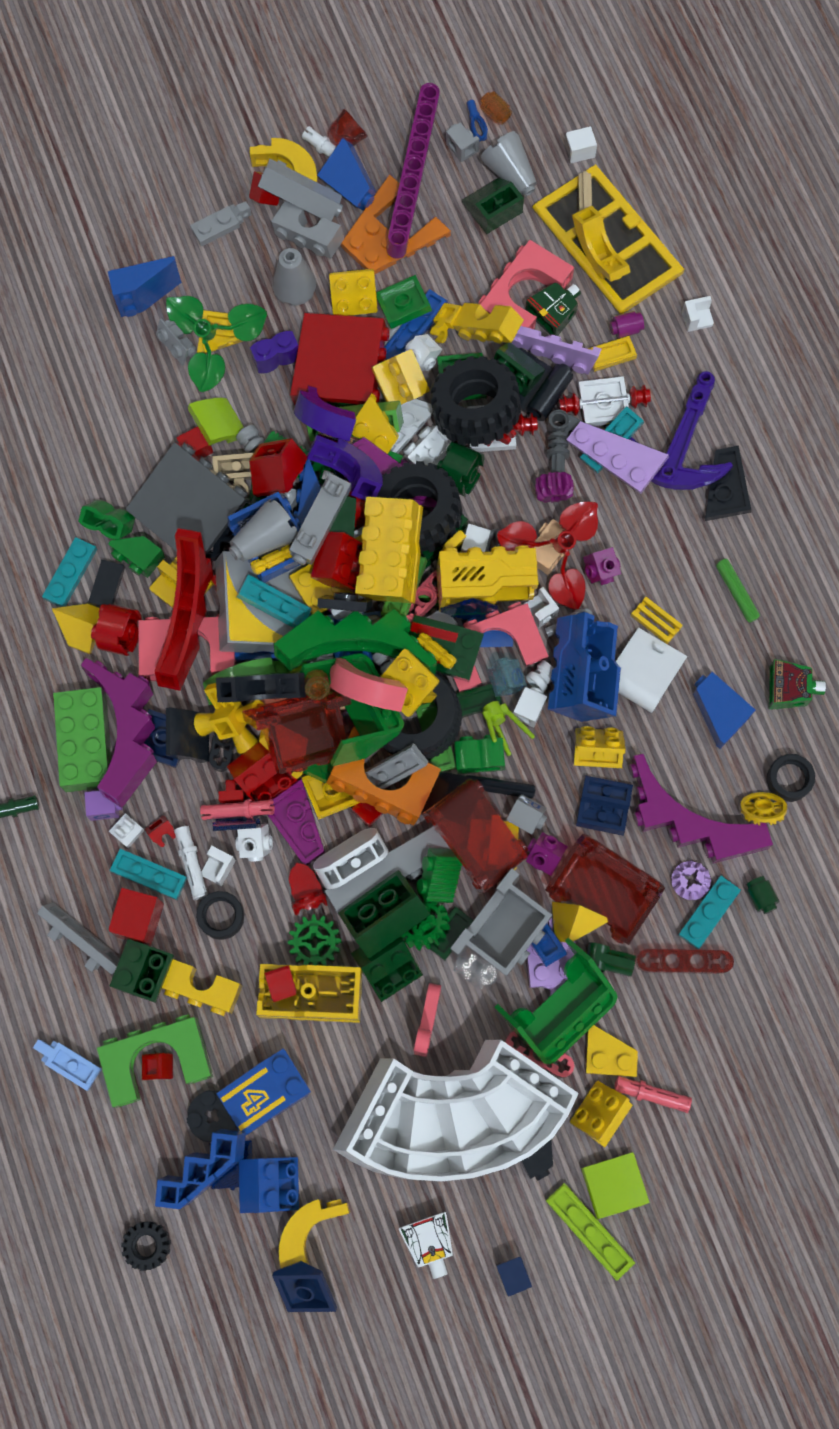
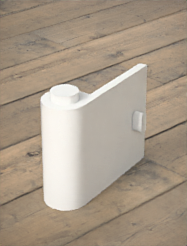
(647, 669)

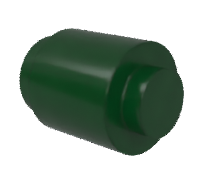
(762, 895)

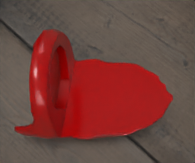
(305, 889)

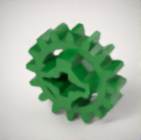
(429, 929)
(326, 941)

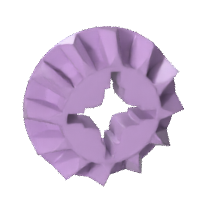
(694, 891)

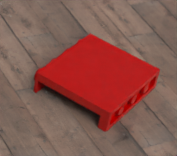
(339, 357)

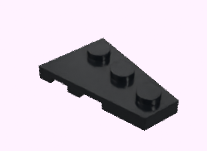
(730, 493)

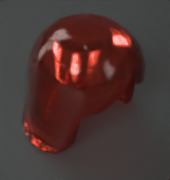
(345, 127)

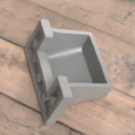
(505, 927)

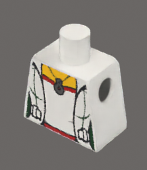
(429, 1242)

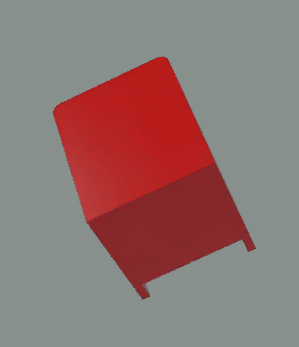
(136, 916)

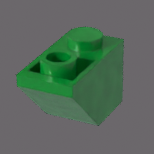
(137, 552)

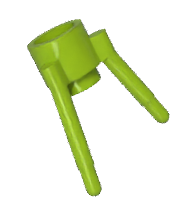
(495, 716)

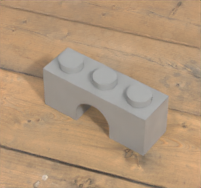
(321, 239)

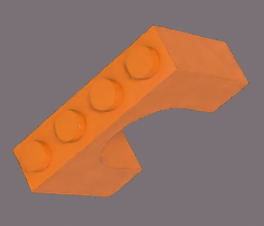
(402, 803)

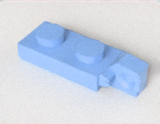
(68, 1063)

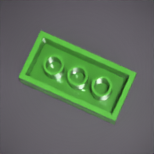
(82, 738)

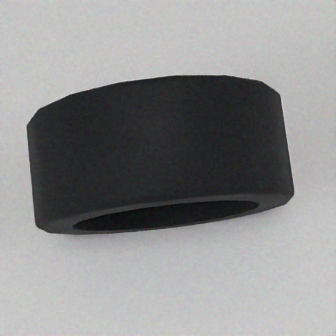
(798, 761)
(208, 901)

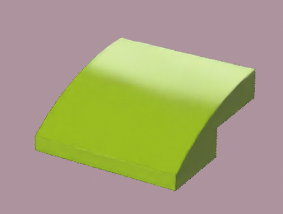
(216, 420)
(615, 1185)

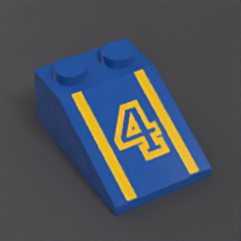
(263, 1092)

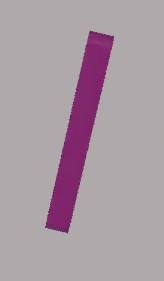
(413, 170)

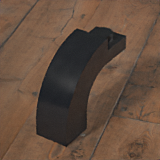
(260, 687)

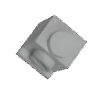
(461, 141)

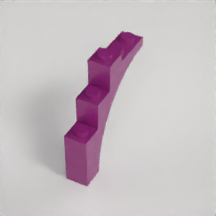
(131, 756)
(687, 828)

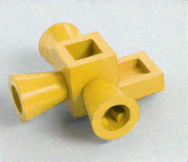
(226, 721)

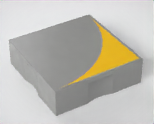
(239, 623)

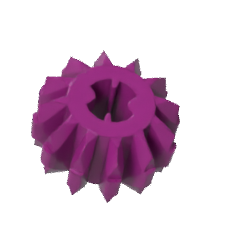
(554, 487)

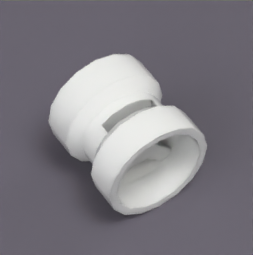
(540, 677)

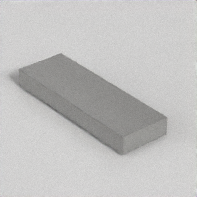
(396, 767)

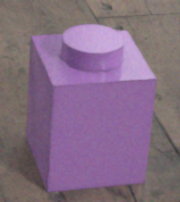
(100, 807)

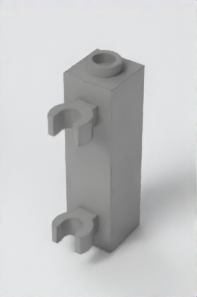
(300, 190)
(319, 519)

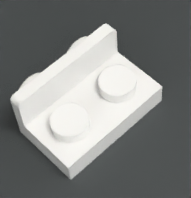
(429, 448)

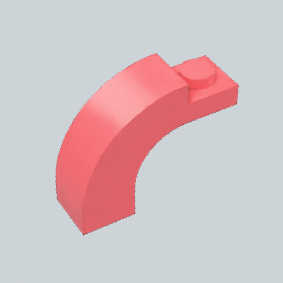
(366, 687)

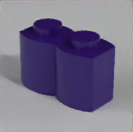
(271, 353)

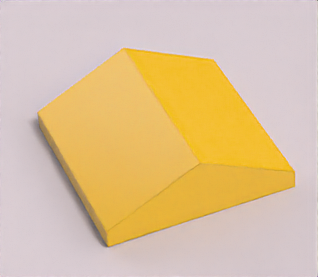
(325, 799)

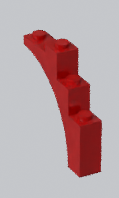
(189, 609)

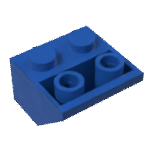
(268, 1185)

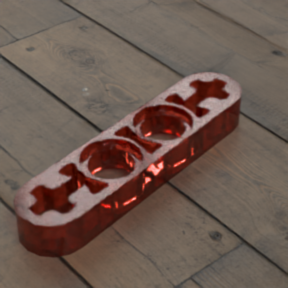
(684, 961)

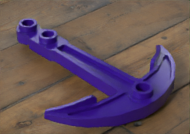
(682, 477)

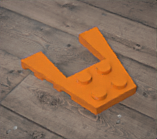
(369, 237)

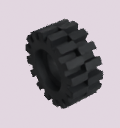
(130, 1242)

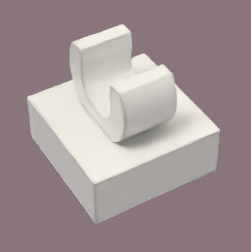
(126, 830)

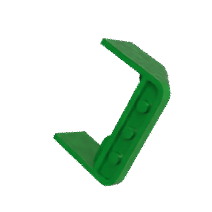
(374, 724)
(567, 1012)

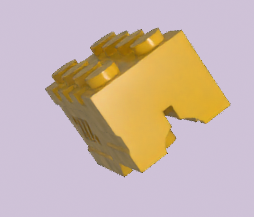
(390, 550)
(486, 575)
(321, 994)

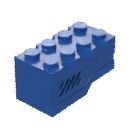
(586, 669)

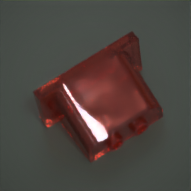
(300, 730)

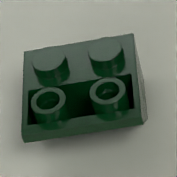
(495, 204)
(524, 368)
(388, 969)
(141, 971)

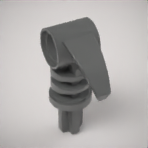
(557, 436)

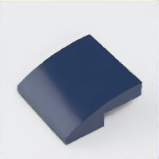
(604, 805)

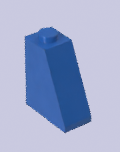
(348, 176)
(721, 708)

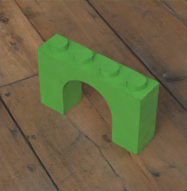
(119, 1057)

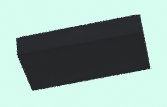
(106, 583)

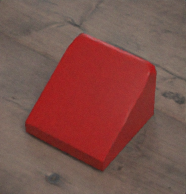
(366, 813)
(280, 983)
(157, 1066)

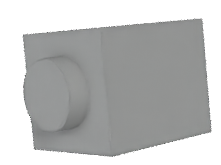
(527, 814)

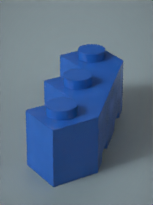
(201, 1170)

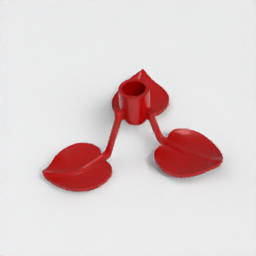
(581, 525)

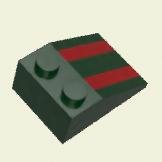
(457, 640)

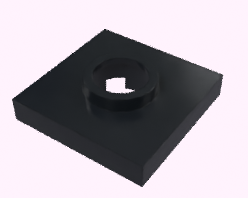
(345, 601)

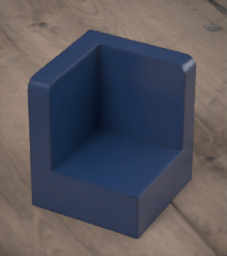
(514, 1276)

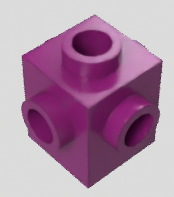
(602, 566)
(545, 853)

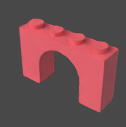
(531, 263)
(520, 626)
(153, 637)

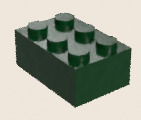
(383, 914)

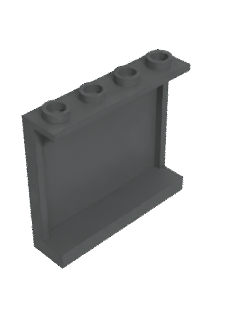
(187, 496)

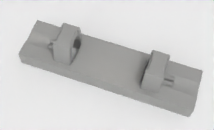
(65, 925)

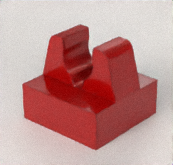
(232, 794)
(158, 829)

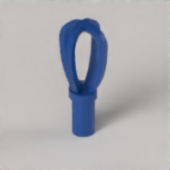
(475, 115)

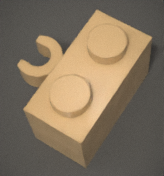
(235, 467)

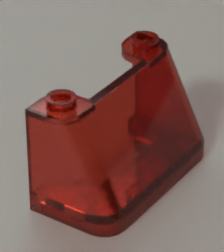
(476, 834)
(607, 885)

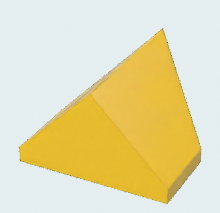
(77, 624)
(574, 921)

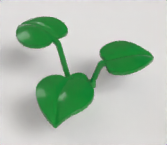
(187, 313)

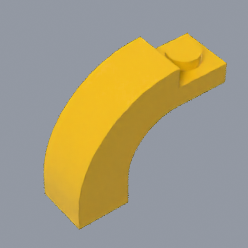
(288, 152)
(596, 245)
(294, 1236)

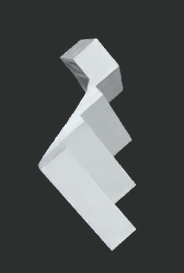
(458, 1121)

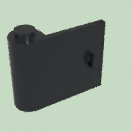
(547, 391)

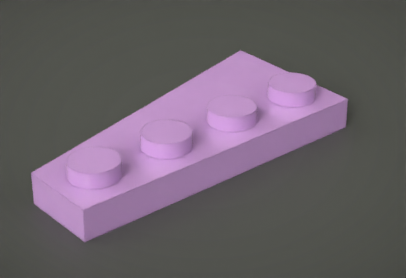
(553, 348)
(620, 456)

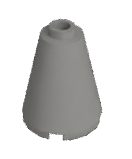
(511, 163)
(293, 278)
(263, 532)

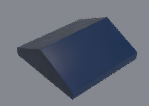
(157, 739)
(304, 1289)

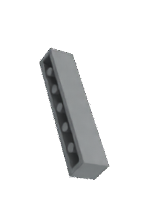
(404, 858)

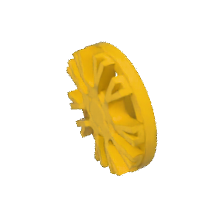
(763, 809)

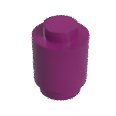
(626, 324)

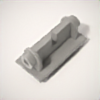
(169, 334)

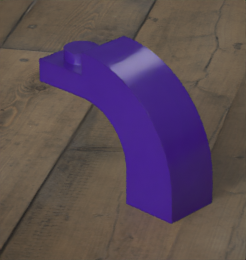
(323, 416)
(351, 462)

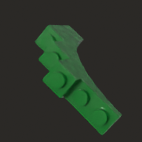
(355, 632)

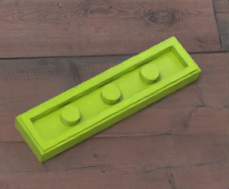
(590, 1231)

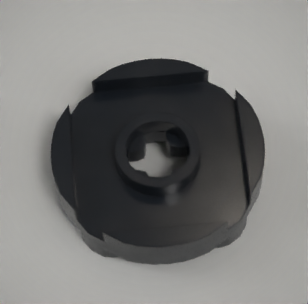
(198, 1119)

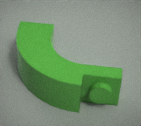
(252, 667)

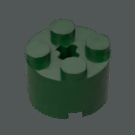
(462, 466)

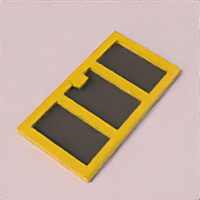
(632, 239)

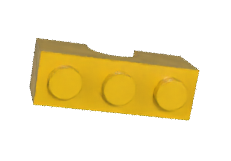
(478, 324)
(220, 996)

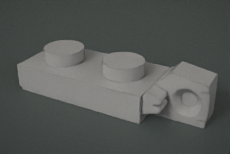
(220, 223)

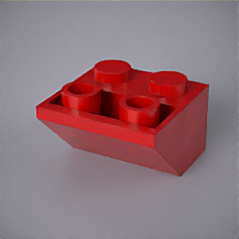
(276, 467)
(338, 561)
(257, 774)

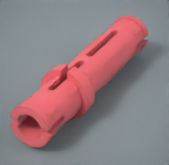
(241, 809)
(642, 1091)

